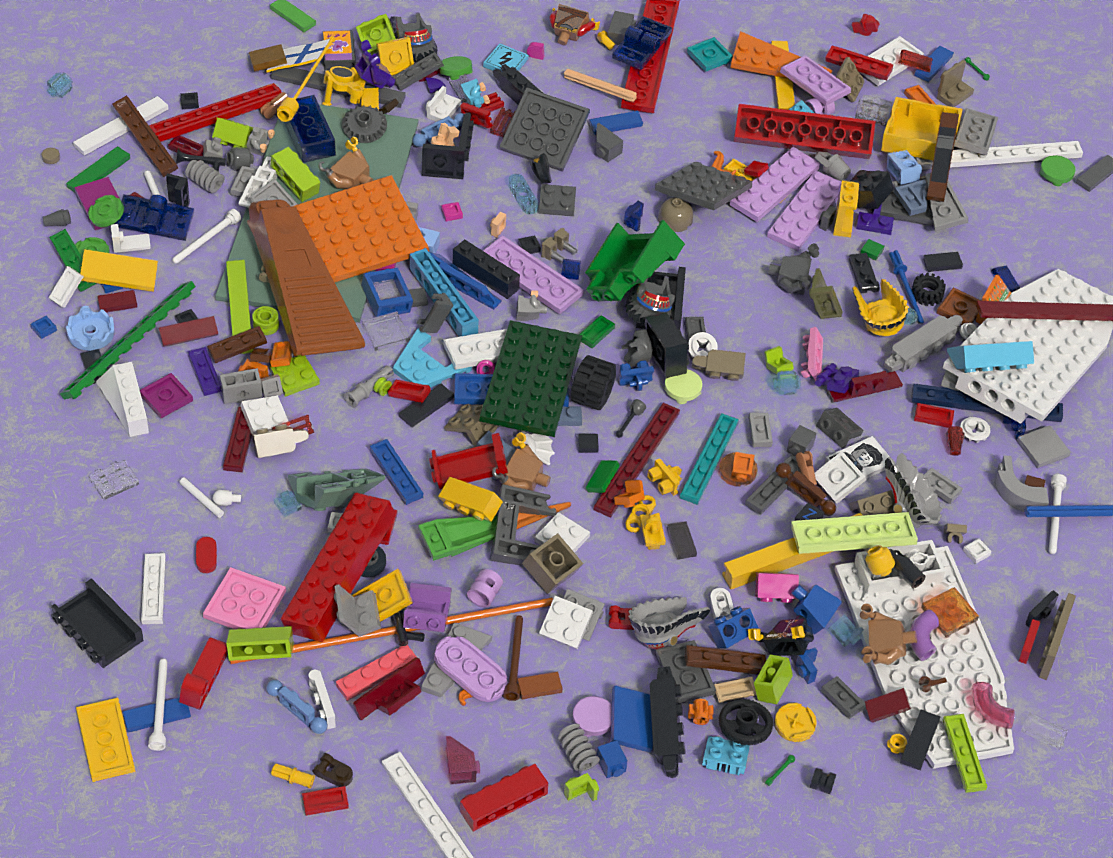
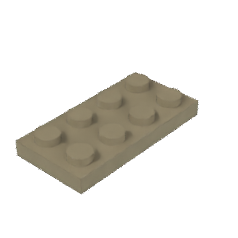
(1055, 636)

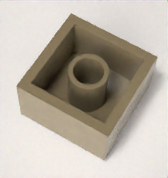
(552, 563)

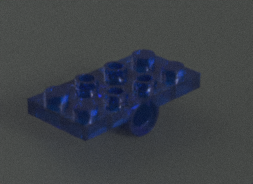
(641, 42)
(156, 217)

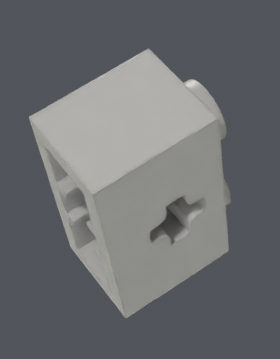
(241, 386)

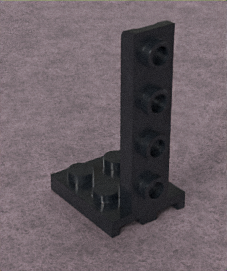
(448, 160)

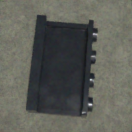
(676, 286)
(98, 625)

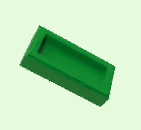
(597, 331)
(602, 476)

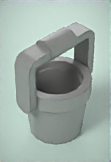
(834, 165)

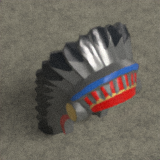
(419, 33)
(649, 300)

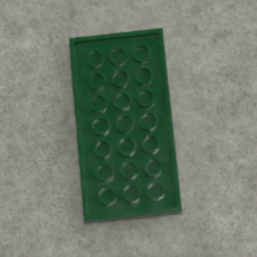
(531, 378)

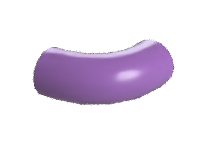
(923, 626)

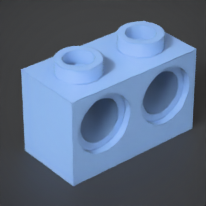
(903, 167)

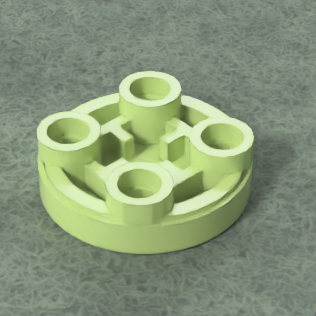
(684, 387)

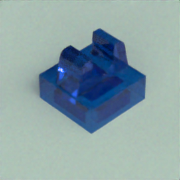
(571, 269)

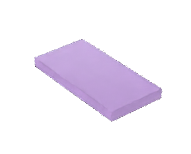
(815, 80)

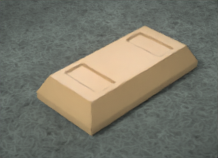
(735, 689)

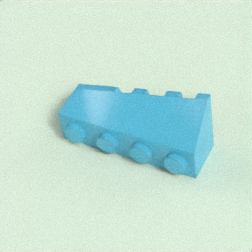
(992, 355)

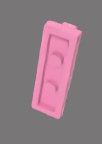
(814, 353)

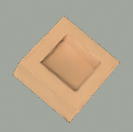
(498, 224)

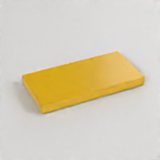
(119, 270)
(105, 739)

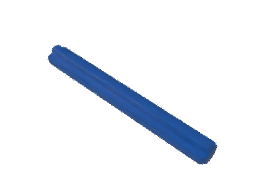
(1068, 510)

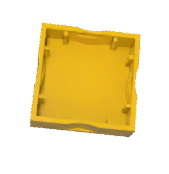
(915, 127)

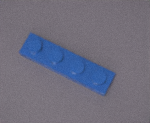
(396, 471)

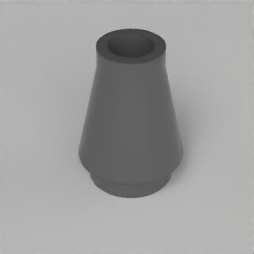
(58, 218)

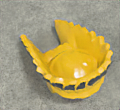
(886, 315)

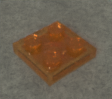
(951, 611)

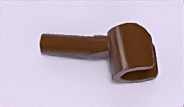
(926, 680)

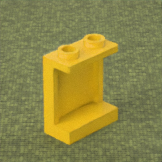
(845, 207)

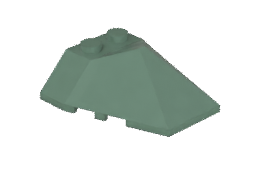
(332, 488)

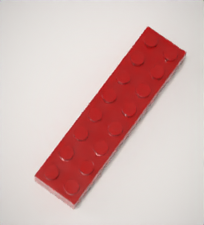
(804, 131)
(339, 562)

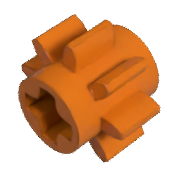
(700, 711)

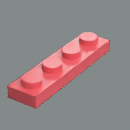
(374, 672)

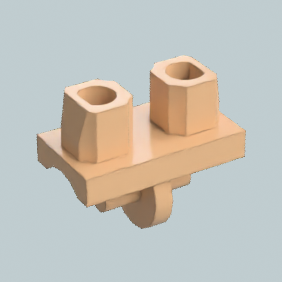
(445, 135)

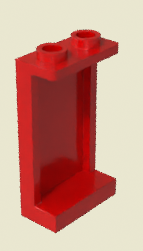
(469, 464)

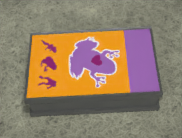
(341, 51)

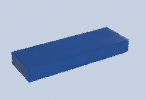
(940, 58)
(618, 121)
(144, 716)

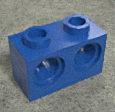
(734, 631)

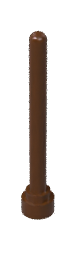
(512, 689)

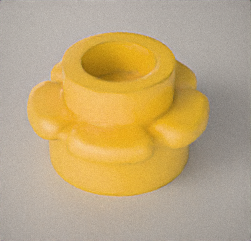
(897, 739)

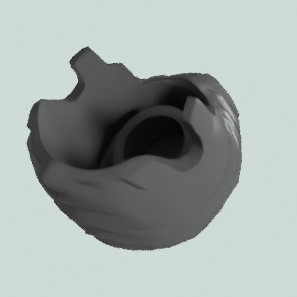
(638, 348)

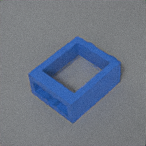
(387, 292)

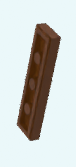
(724, 659)

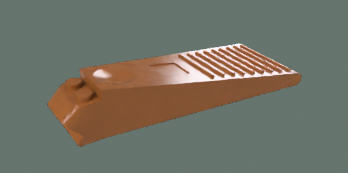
(301, 283)

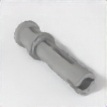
(363, 390)

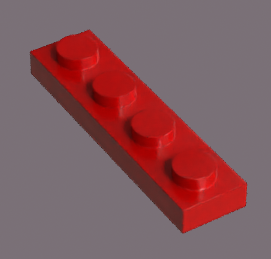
(863, 63)

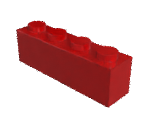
(503, 797)

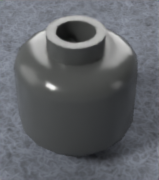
(239, 157)

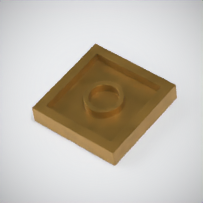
(267, 57)

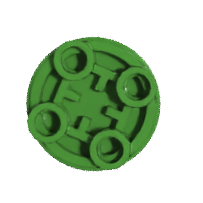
(456, 67)
(1057, 169)

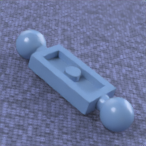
(433, 129)
(296, 706)

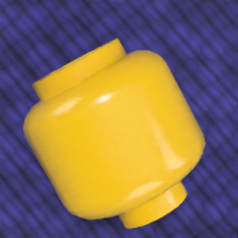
(880, 560)

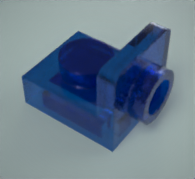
(1019, 428)

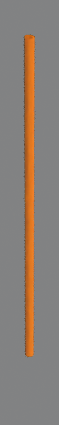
(392, 630)

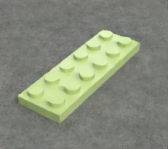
(853, 532)

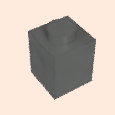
(801, 440)

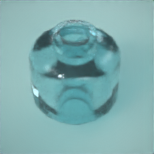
(59, 85)
(787, 382)

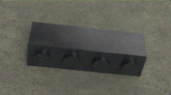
(486, 269)

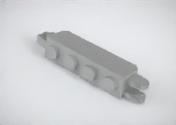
(923, 343)

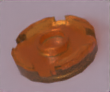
(726, 467)

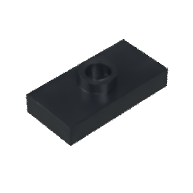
(1043, 609)

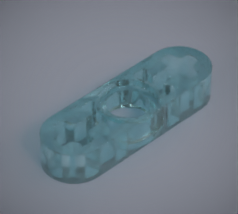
(516, 179)

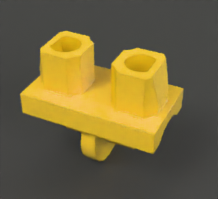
(668, 476)
(652, 531)

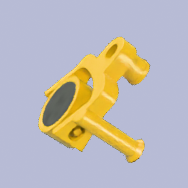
(343, 80)

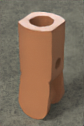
(270, 108)
(805, 465)

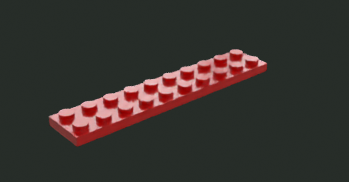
(648, 80)

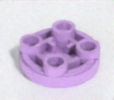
(593, 715)

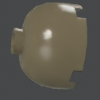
(676, 214)

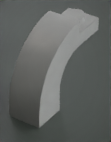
(1014, 491)

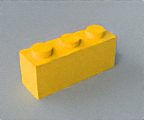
(470, 499)

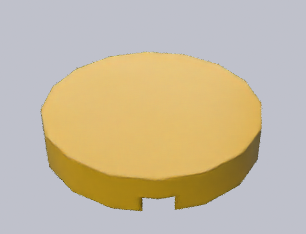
(795, 722)

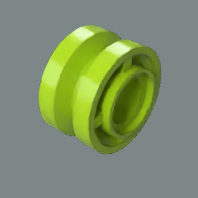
(267, 319)

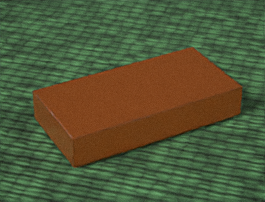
(539, 685)

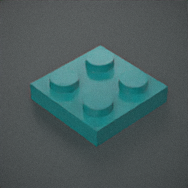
(709, 54)

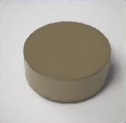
(50, 155)

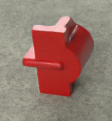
(866, 26)

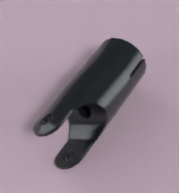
(907, 569)

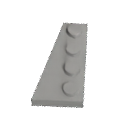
(436, 680)

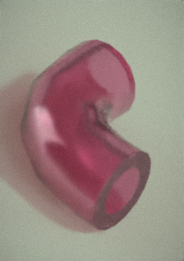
(988, 708)

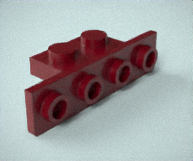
(868, 385)
(392, 692)

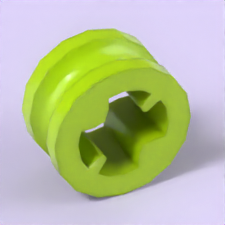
(382, 386)

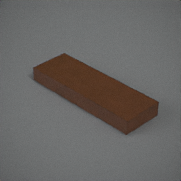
(237, 344)

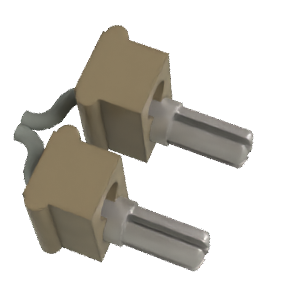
(559, 241)

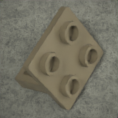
(850, 76)

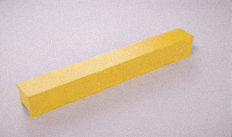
(767, 560)

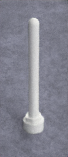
(231, 217)
(1058, 483)
(157, 740)

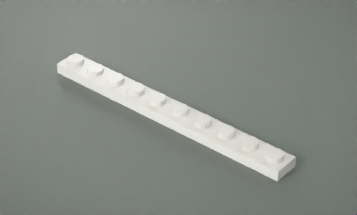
(1010, 154)

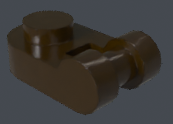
(340, 775)

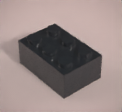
(667, 345)

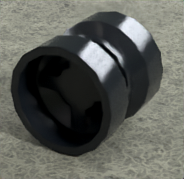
(823, 780)

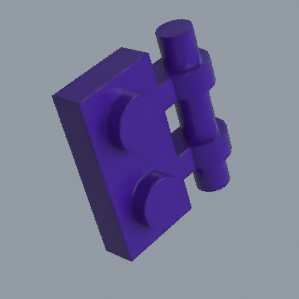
(836, 379)

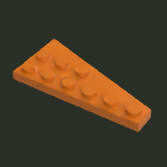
(761, 57)

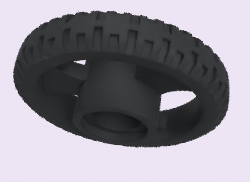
(746, 722)

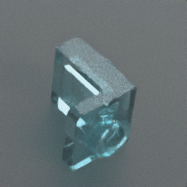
(845, 631)

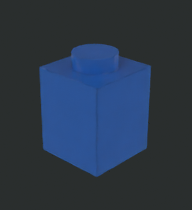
(612, 759)

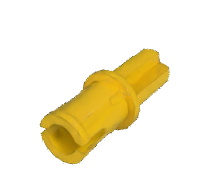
(293, 775)

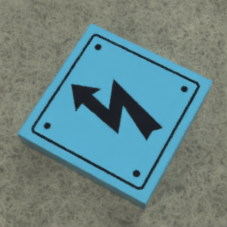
(505, 55)

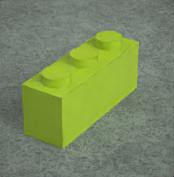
(295, 174)
(260, 643)

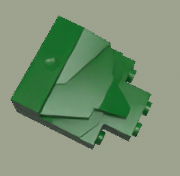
(630, 260)

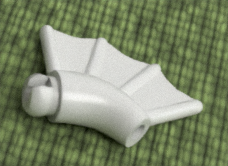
(540, 446)

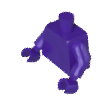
(371, 69)

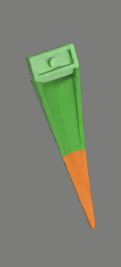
(458, 535)

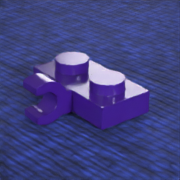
(875, 222)

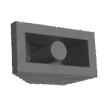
(607, 143)

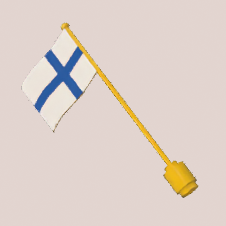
(295, 57)

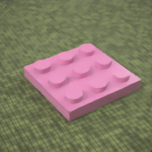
(244, 601)

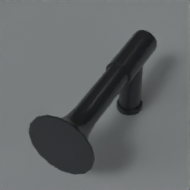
(215, 161)
(404, 636)

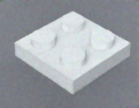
(263, 413)
(839, 477)
(570, 532)
(566, 622)

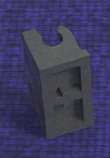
(437, 314)

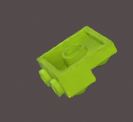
(376, 31)

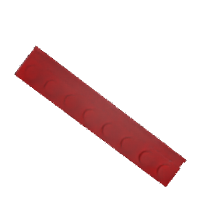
(208, 114)

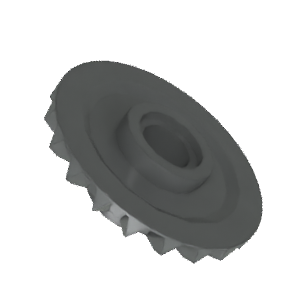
(364, 123)

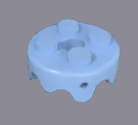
(86, 321)

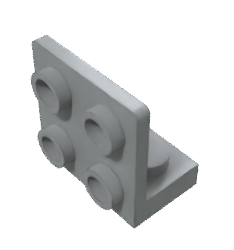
(357, 612)

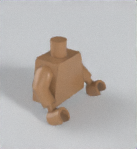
(886, 637)

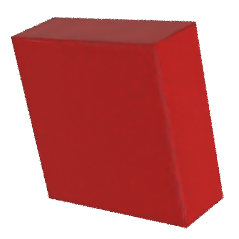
(756, 168)

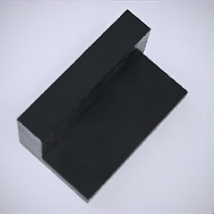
(178, 190)

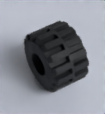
(593, 382)

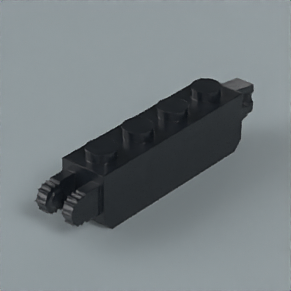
(513, 82)
(666, 721)

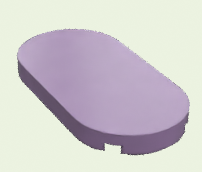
(470, 668)

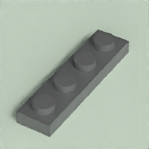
(770, 489)

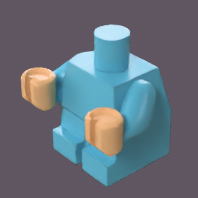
(472, 93)

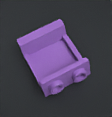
(429, 607)

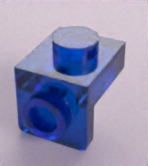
(633, 216)

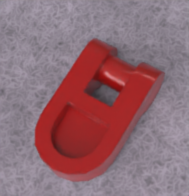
(617, 613)

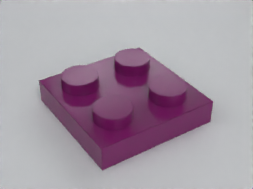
(166, 395)

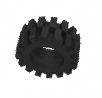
(931, 282)

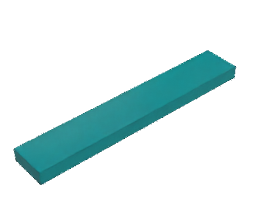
(709, 458)

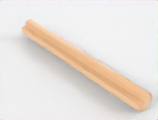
(600, 85)

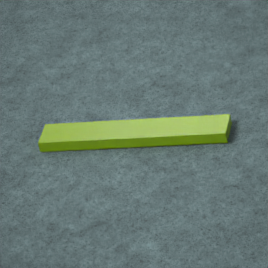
(238, 297)

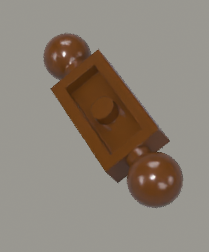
(806, 488)

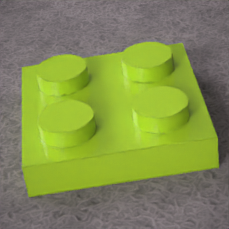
(296, 376)

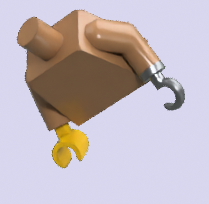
(350, 169)
(524, 468)

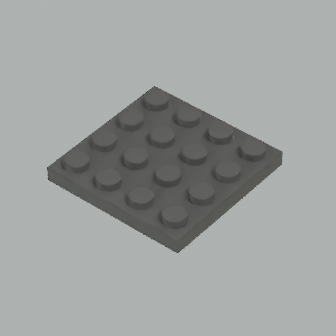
(545, 127)
(704, 185)

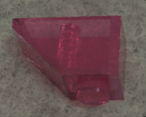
(461, 762)

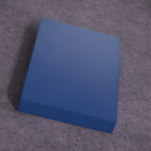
(631, 719)

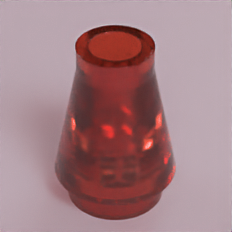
(955, 439)

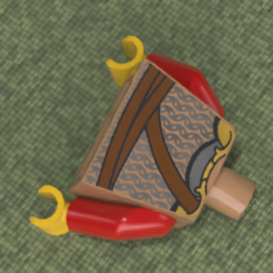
(571, 23)

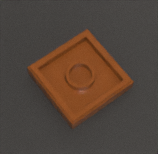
(959, 304)

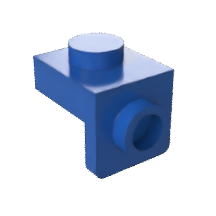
(805, 665)

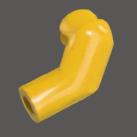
(604, 39)

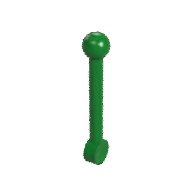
(985, 76)
(790, 759)

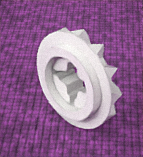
(701, 338)
(970, 424)

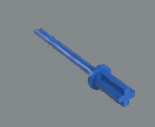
(900, 269)

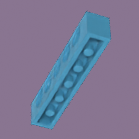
(436, 282)

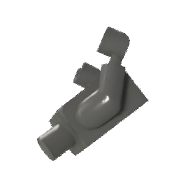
(794, 271)

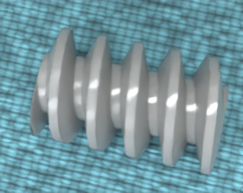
(204, 175)
(578, 748)

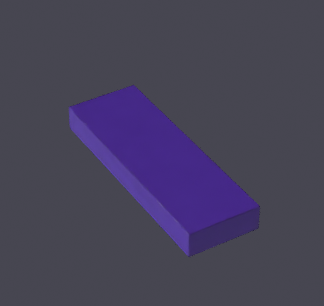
(204, 371)

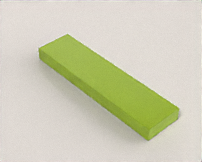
(964, 753)

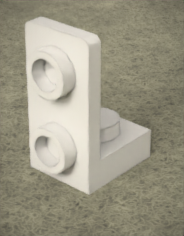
(128, 243)

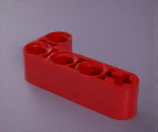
(198, 683)

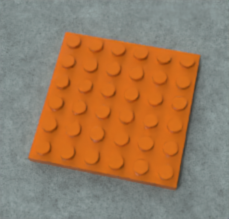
(362, 228)

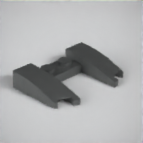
(515, 501)

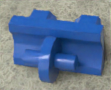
(636, 377)

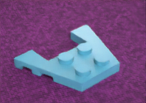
(421, 368)

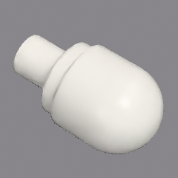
(225, 497)

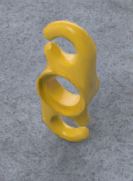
(633, 518)

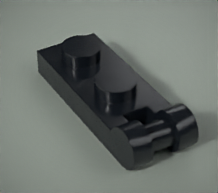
(863, 273)

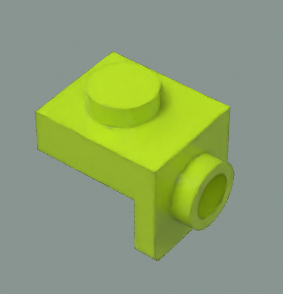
(776, 362)
(579, 785)

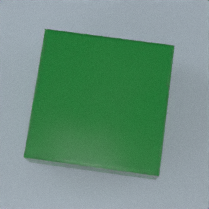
(872, 249)

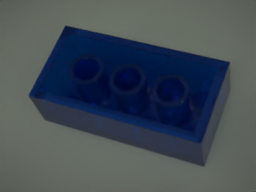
(311, 131)

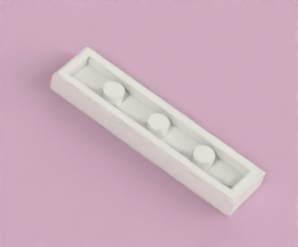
(153, 588)

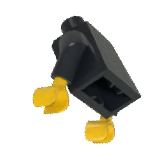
(786, 638)

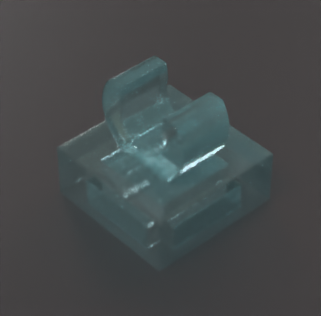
(287, 503)

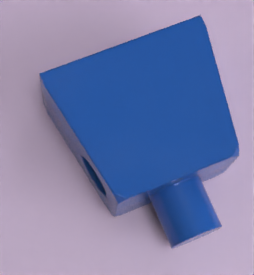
(815, 605)

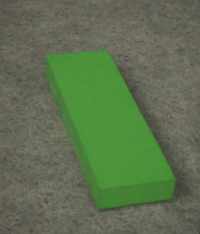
(293, 15)

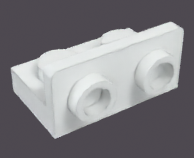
(442, 105)

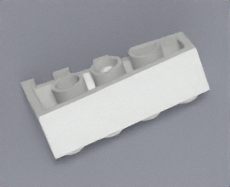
(123, 394)

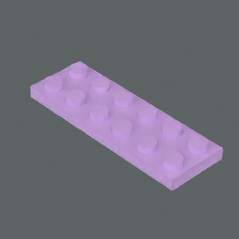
(775, 184)
(805, 210)
(552, 287)

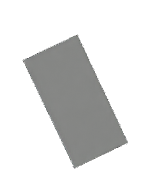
(976, 131)

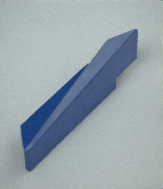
(465, 283)

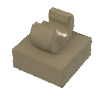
(955, 530)

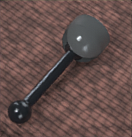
(636, 408)

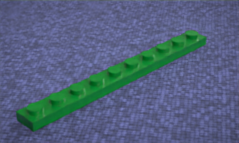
(112, 355)

